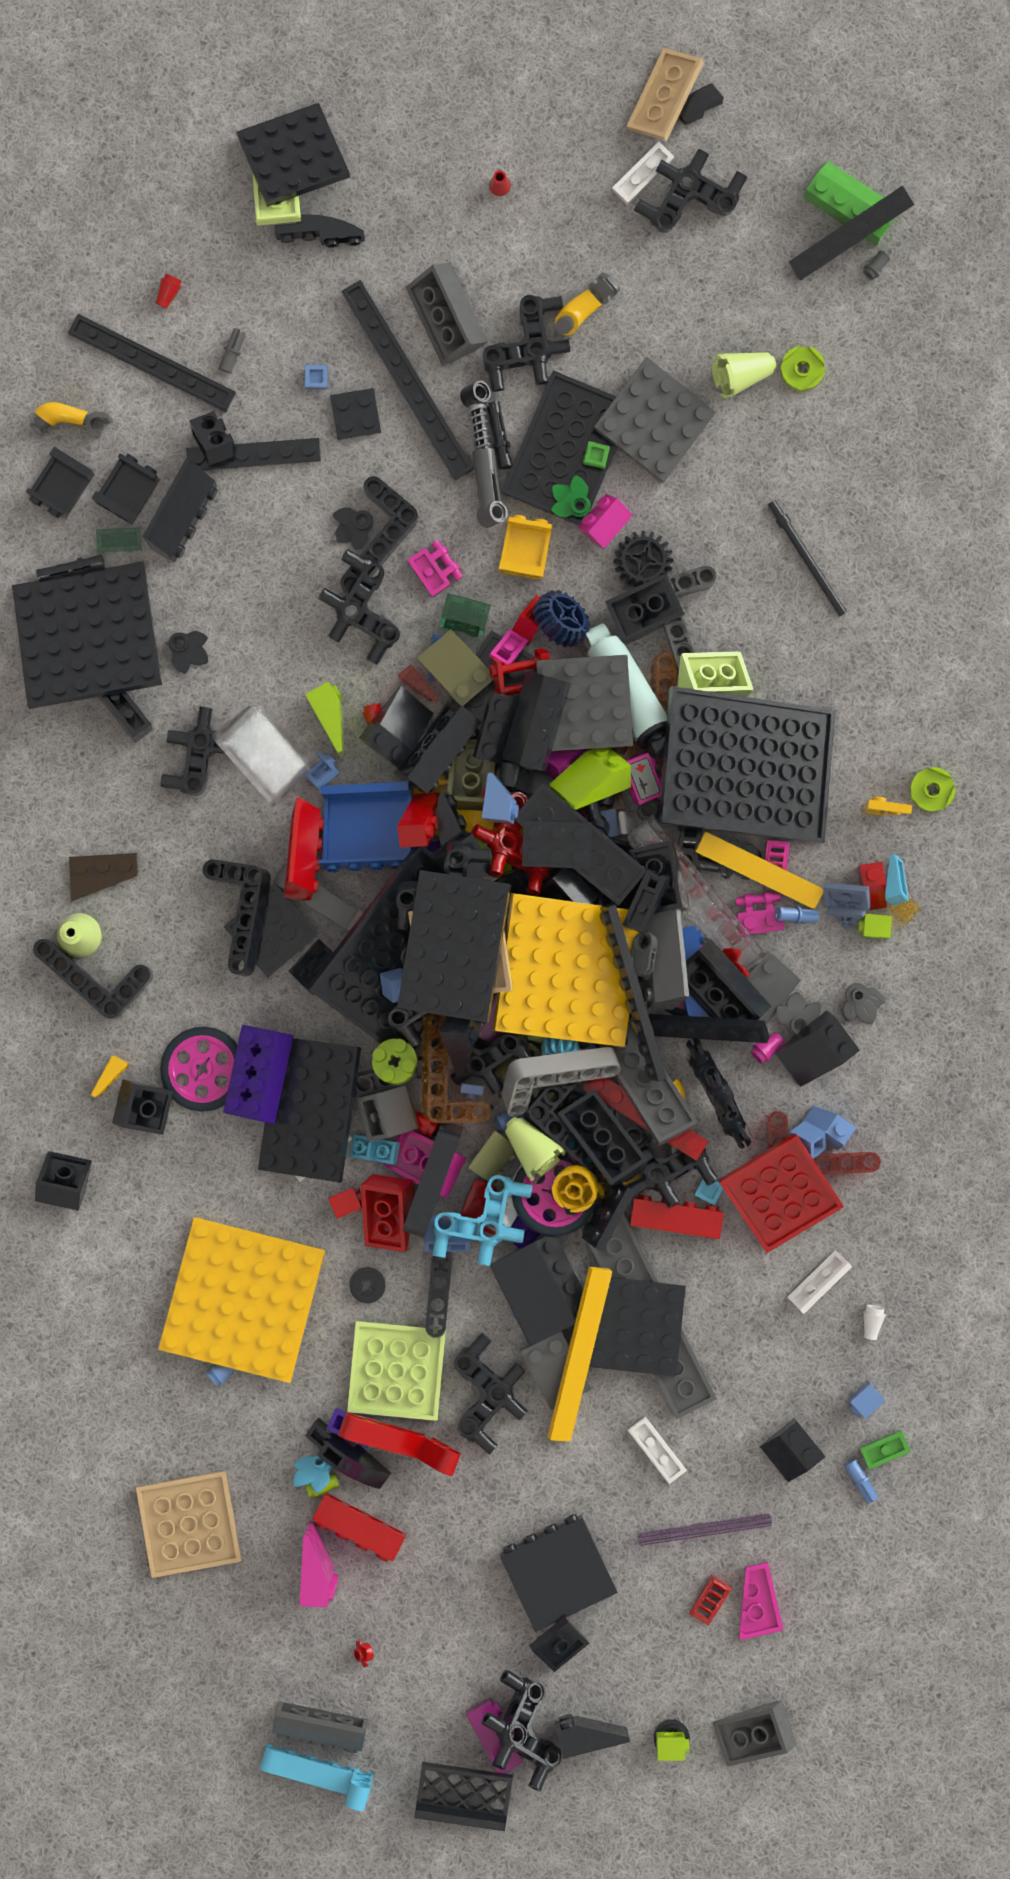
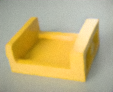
(525, 547)

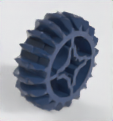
(561, 618)

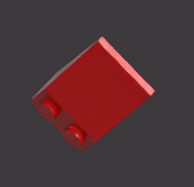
(385, 1210)

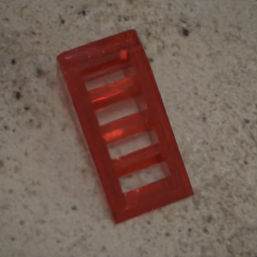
(414, 680)

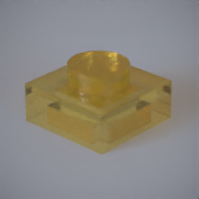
(906, 910)

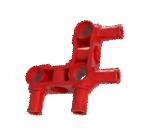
(512, 849)

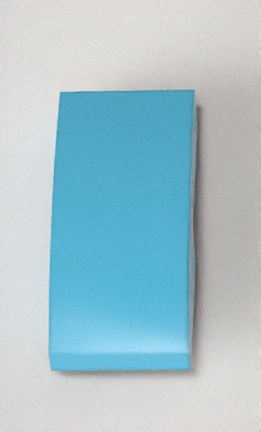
(378, 1150)

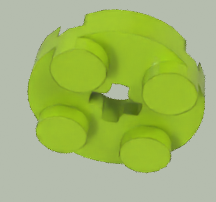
(815, 369)
(943, 783)
(388, 1072)

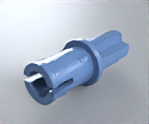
(796, 915)
(861, 1481)

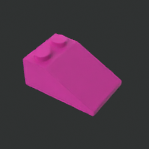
(414, 1155)

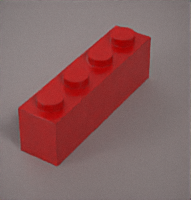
(419, 820)
(678, 1219)
(359, 1527)

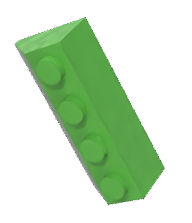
(843, 197)

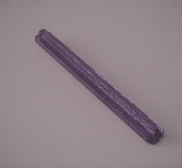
(704, 1529)

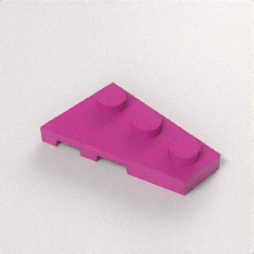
(759, 1603)

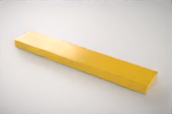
(759, 870)

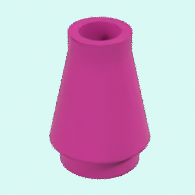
(764, 1051)

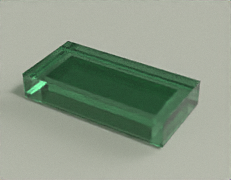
(119, 539)

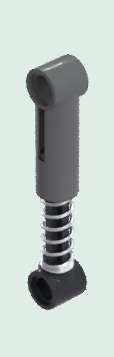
(491, 508)

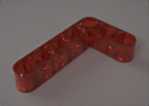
(834, 1158)

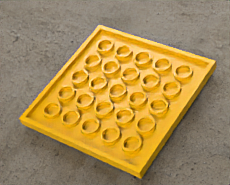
(562, 973)
(242, 1300)

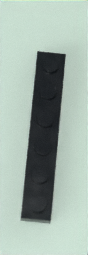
(851, 233)
(263, 454)
(709, 1028)

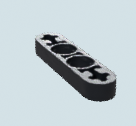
(435, 1293)

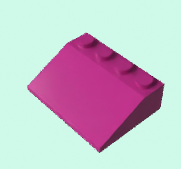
(317, 1571)

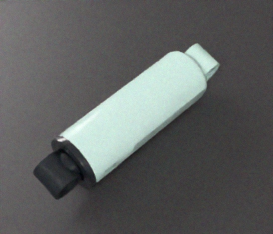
(647, 714)

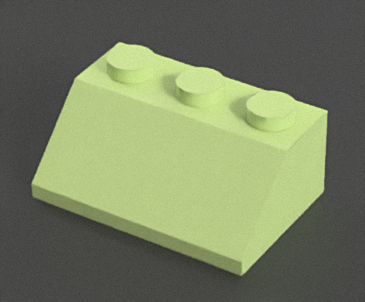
(715, 673)

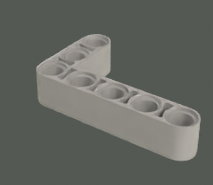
(554, 1070)

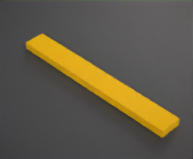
(579, 1354)

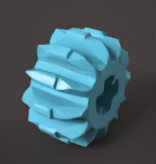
(556, 1046)

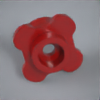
(363, 1653)

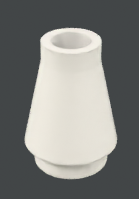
(873, 1321)

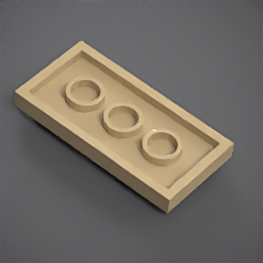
(665, 94)

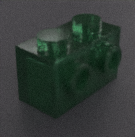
(465, 615)

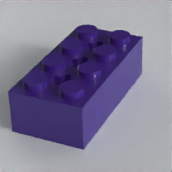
(258, 1074)

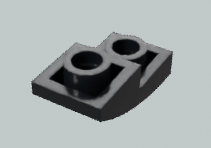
(700, 101)

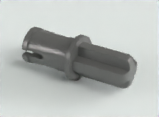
(232, 350)

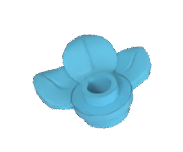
(311, 1472)

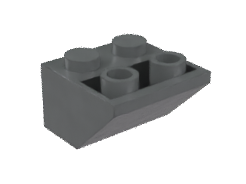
(387, 1113)

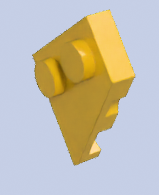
(879, 806)

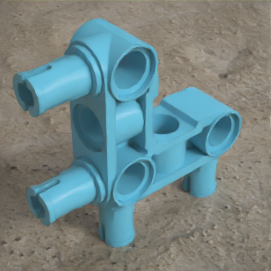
(473, 1228)

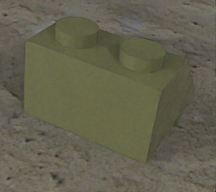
(492, 1157)

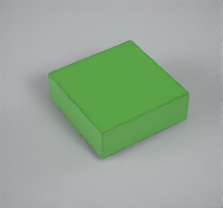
(596, 455)

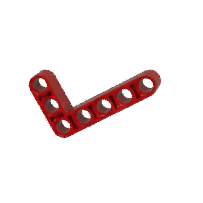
(400, 1441)

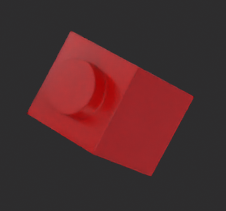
(346, 1202)

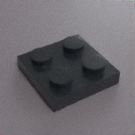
(355, 413)
(559, 1644)

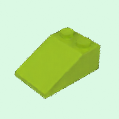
(327, 706)
(592, 778)

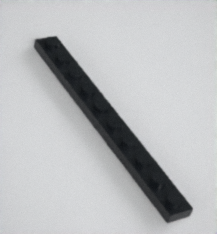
(407, 380)

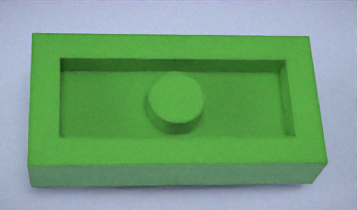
(884, 1449)

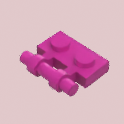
(430, 573)
(761, 920)

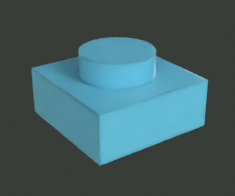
(709, 1193)

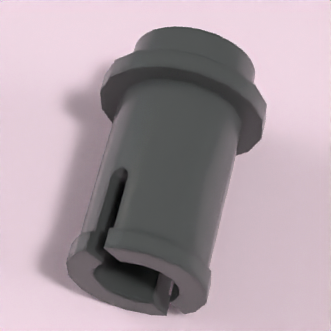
(875, 266)

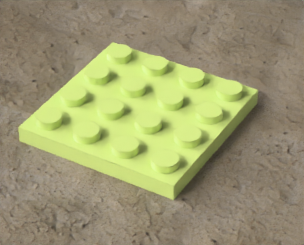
(396, 1371)

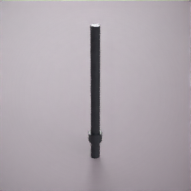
(784, 522)

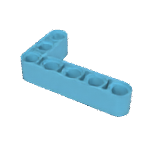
(320, 1774)

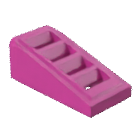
(777, 844)

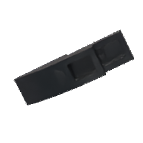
(329, 229)
(448, 819)
(349, 1460)

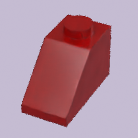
(525, 624)
(874, 877)

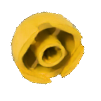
(575, 1188)

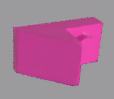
(509, 647)

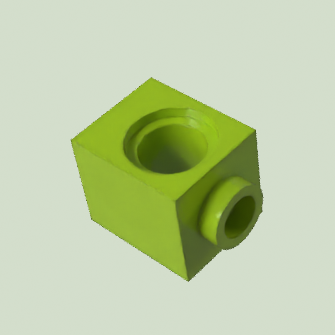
(875, 926)
(671, 1746)

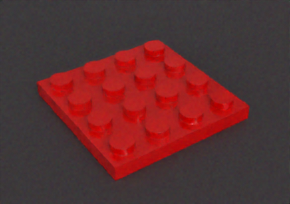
(781, 1193)

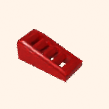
(726, 1588)

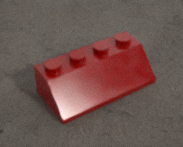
(303, 851)

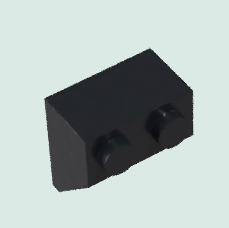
(142, 1107)
(62, 1180)
(792, 1451)

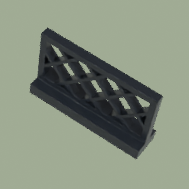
(461, 1811)

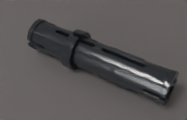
(501, 444)
(75, 567)

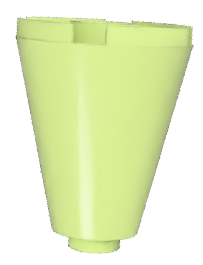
(740, 371)
(86, 936)
(533, 1148)

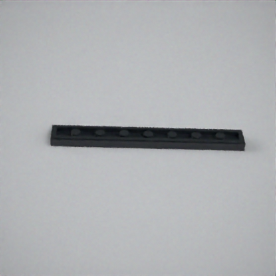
(152, 363)

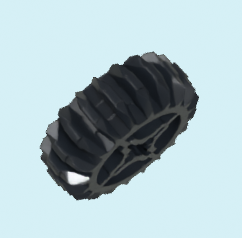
(633, 557)

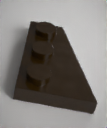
(99, 872)

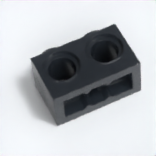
(212, 438)

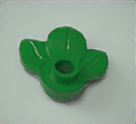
(569, 496)

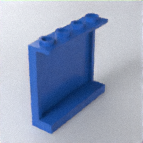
(363, 825)

